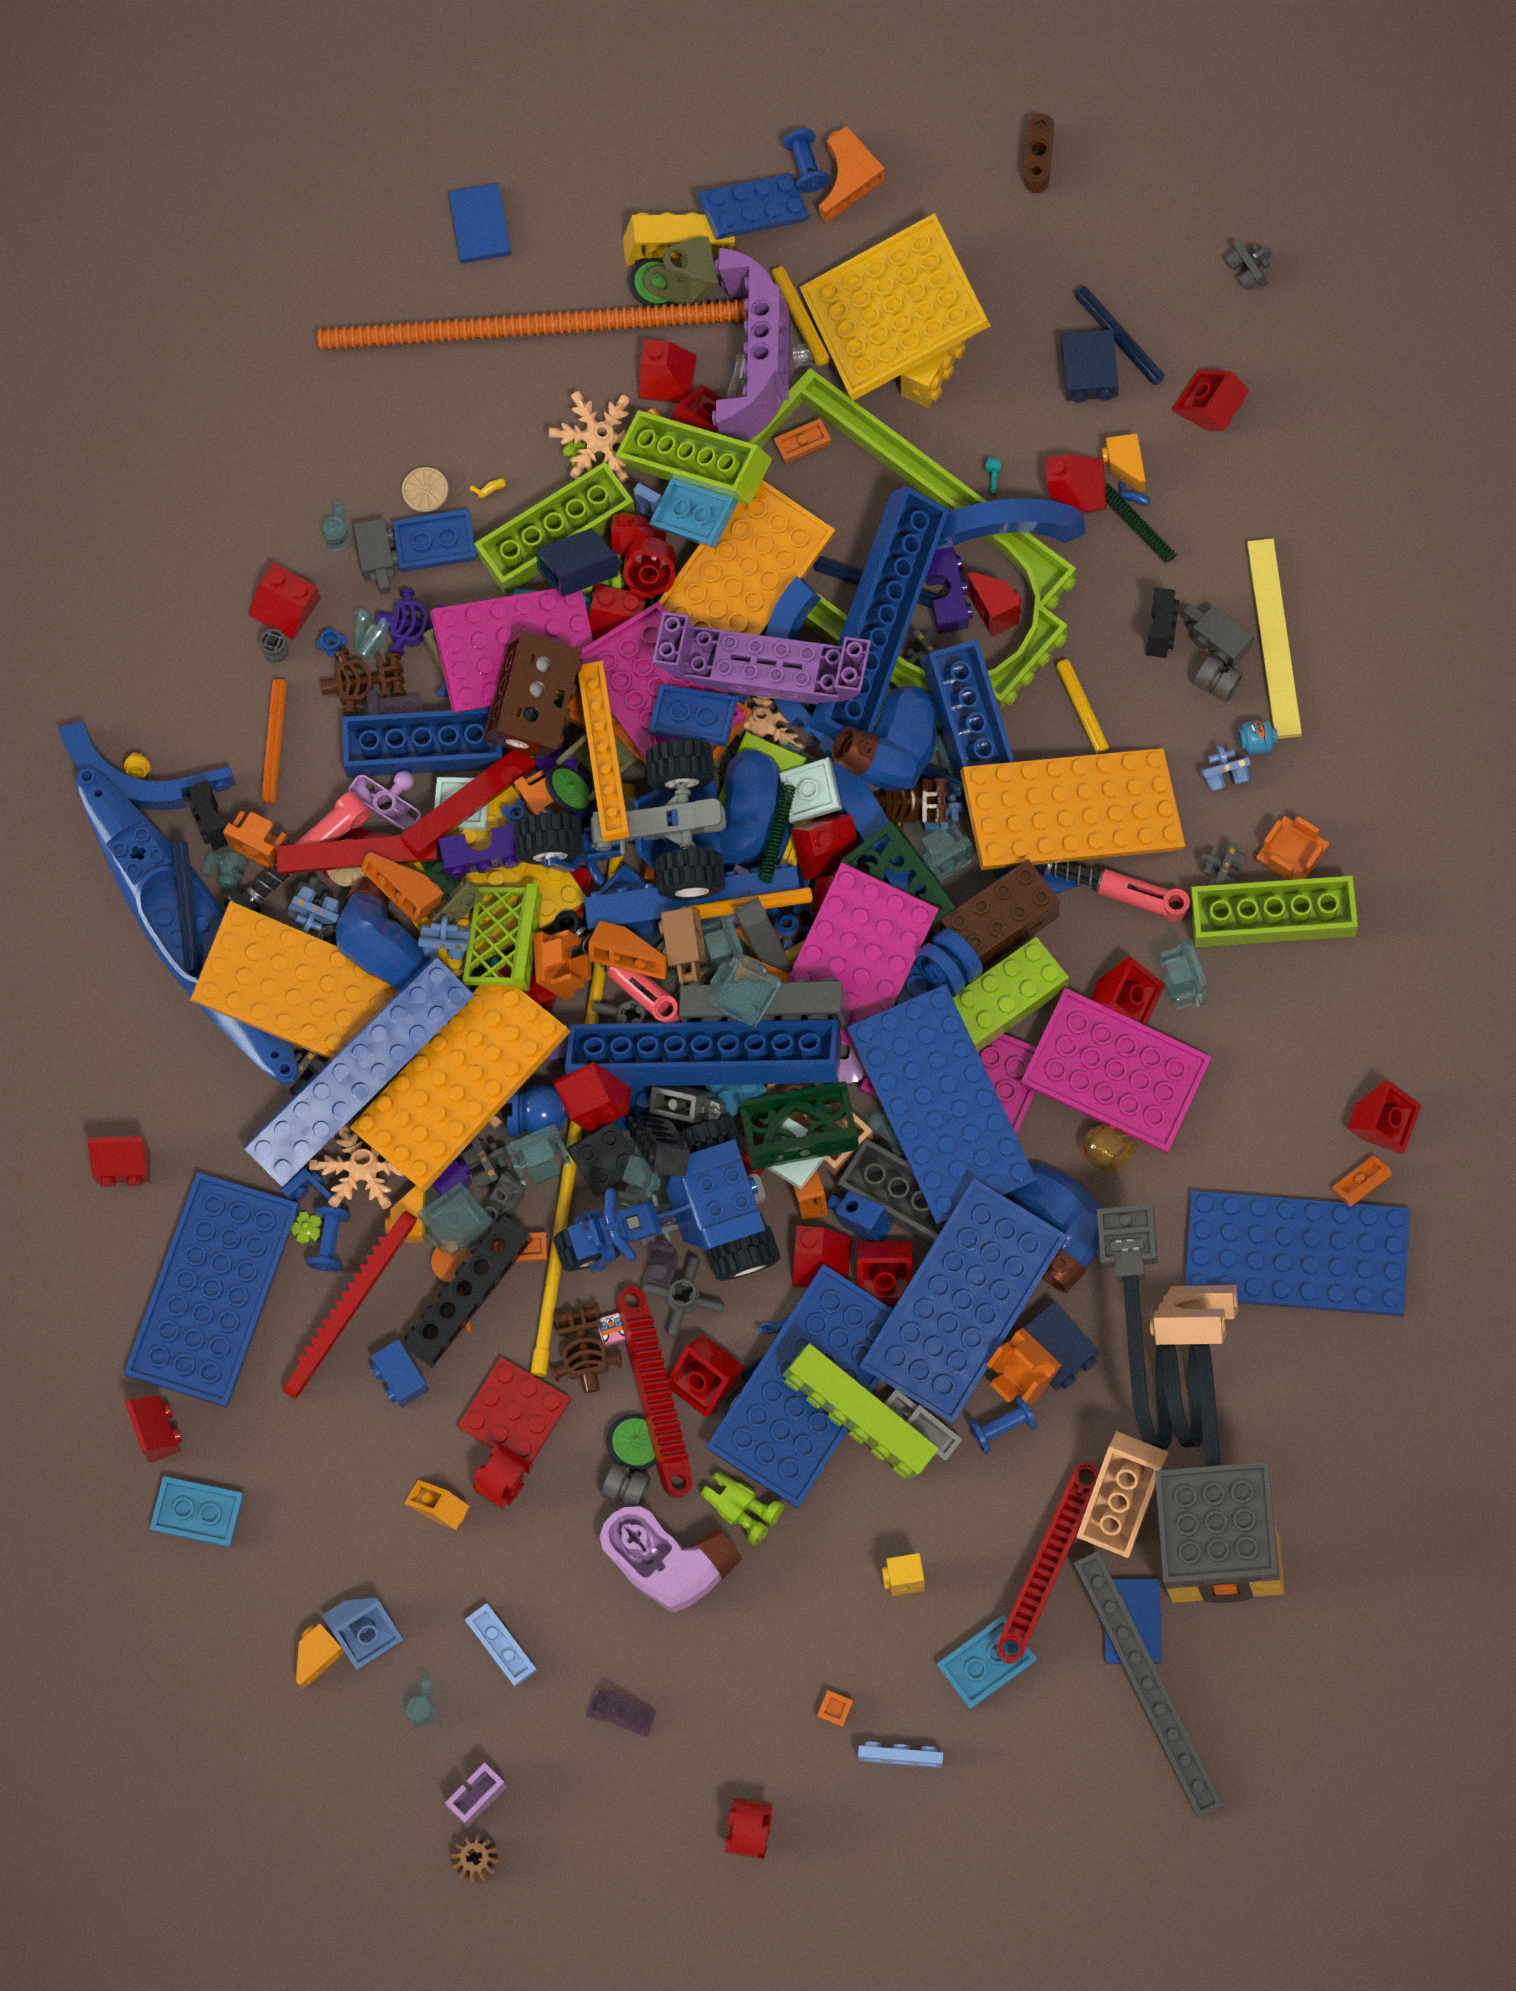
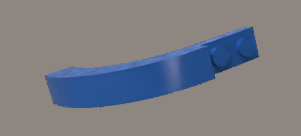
(1012, 516)
(786, 623)
(142, 793)

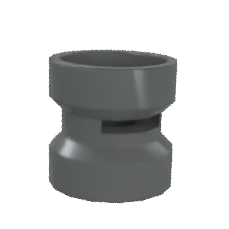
(275, 651)

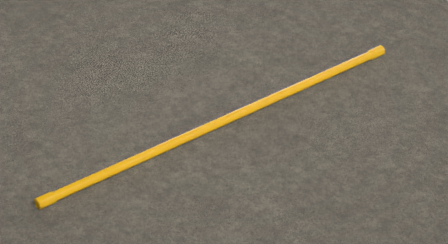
(541, 1352)

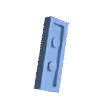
(500, 1645)
(900, 1755)

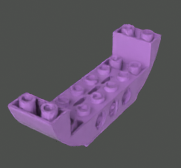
(766, 348)
(761, 663)

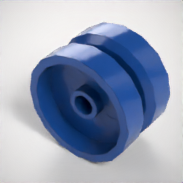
(948, 961)

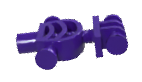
(400, 624)

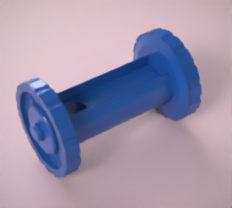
(800, 143)
(332, 1219)
(1002, 1424)

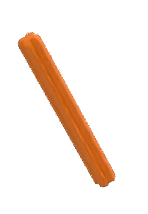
(273, 741)

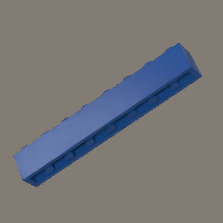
(644, 906)

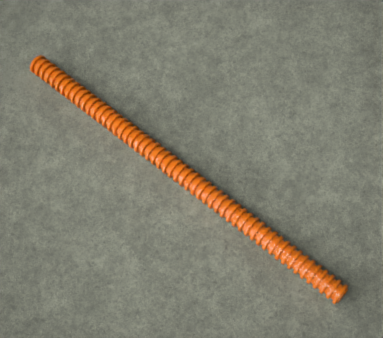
(531, 324)

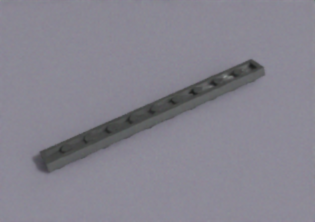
(1148, 1685)

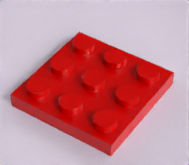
(514, 1411)

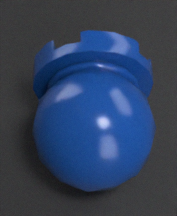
(535, 1110)

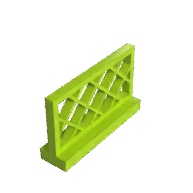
(524, 946)

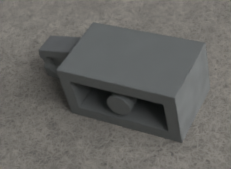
(375, 552)
(1218, 634)
(685, 1104)

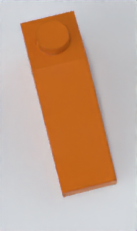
(405, 887)
(623, 949)

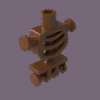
(338, 684)
(911, 803)
(584, 1368)

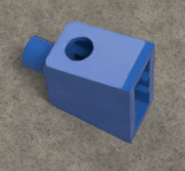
(861, 1216)

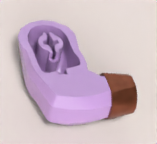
(660, 1564)

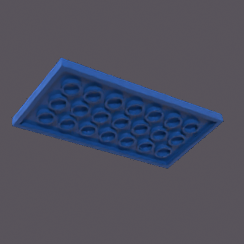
(940, 1100)
(1300, 1252)
(212, 1290)
(963, 1300)
(772, 1428)

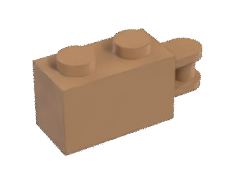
(684, 942)

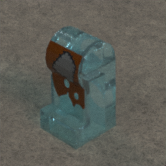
(884, 1133)

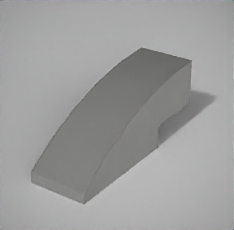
(924, 1423)

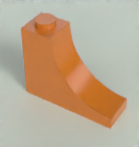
(856, 171)

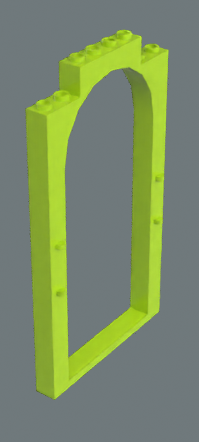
(1042, 568)

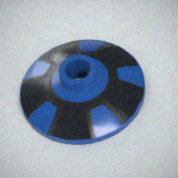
(801, 924)

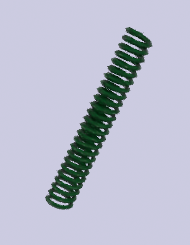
(1121, 504)
(767, 857)

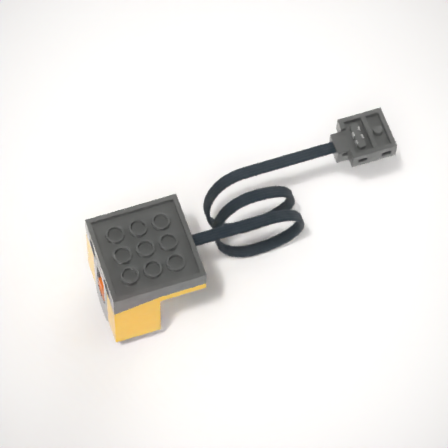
(1212, 1518)

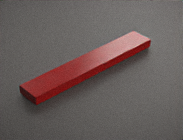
(467, 801)
(346, 854)

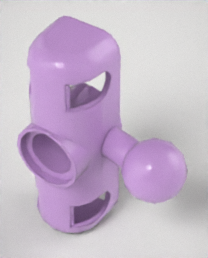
(398, 812)

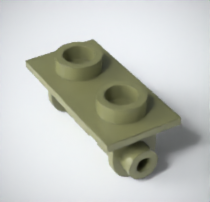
(463, 897)

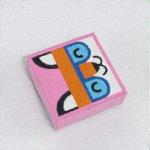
(612, 1330)

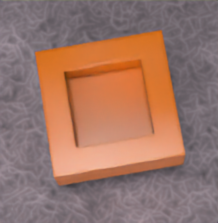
(835, 1709)

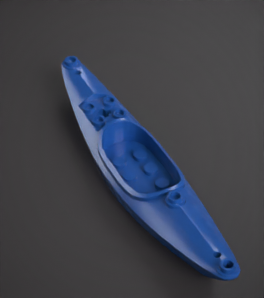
(153, 899)

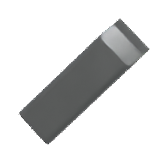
(762, 935)

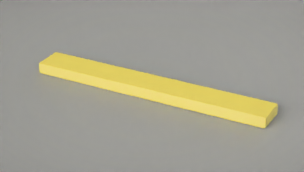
(1274, 638)

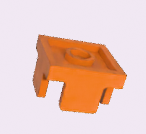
(535, 794)
(251, 839)
(1292, 848)
(556, 967)
(1022, 1368)

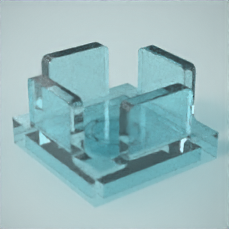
(946, 853)
(722, 940)
(1185, 976)
(743, 989)
(537, 1154)
(640, 1181)
(455, 1221)

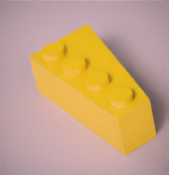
(651, 235)

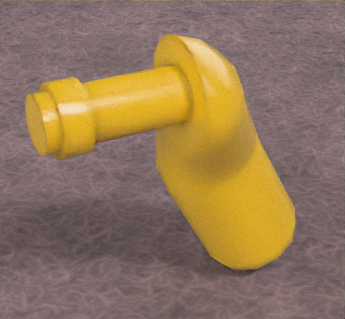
(489, 488)

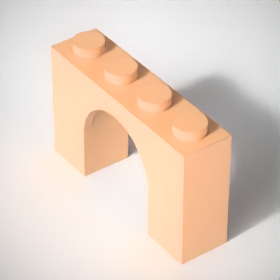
(1194, 1314)

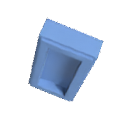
(646, 500)

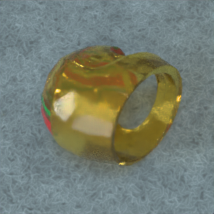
(1103, 1143)

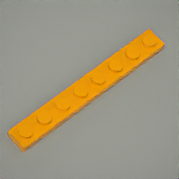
(603, 752)

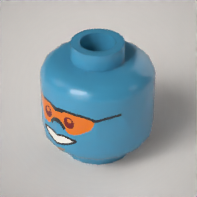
(1257, 737)

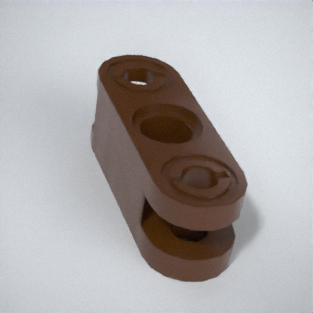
(1038, 139)

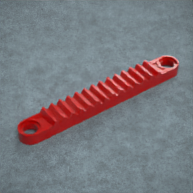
(352, 1301)
(654, 1392)
(1047, 1564)

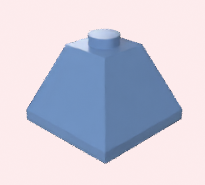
(362, 1629)

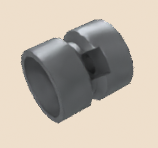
(1218, 678)
(626, 1486)

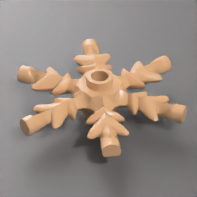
(595, 443)
(764, 722)
(361, 1166)

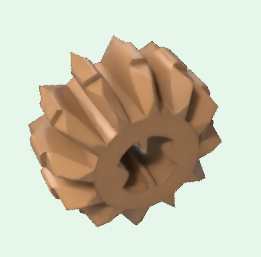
(480, 1850)

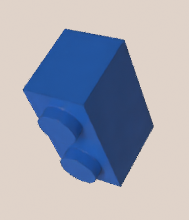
(399, 1374)

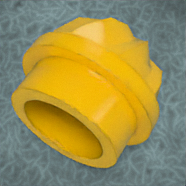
(137, 765)

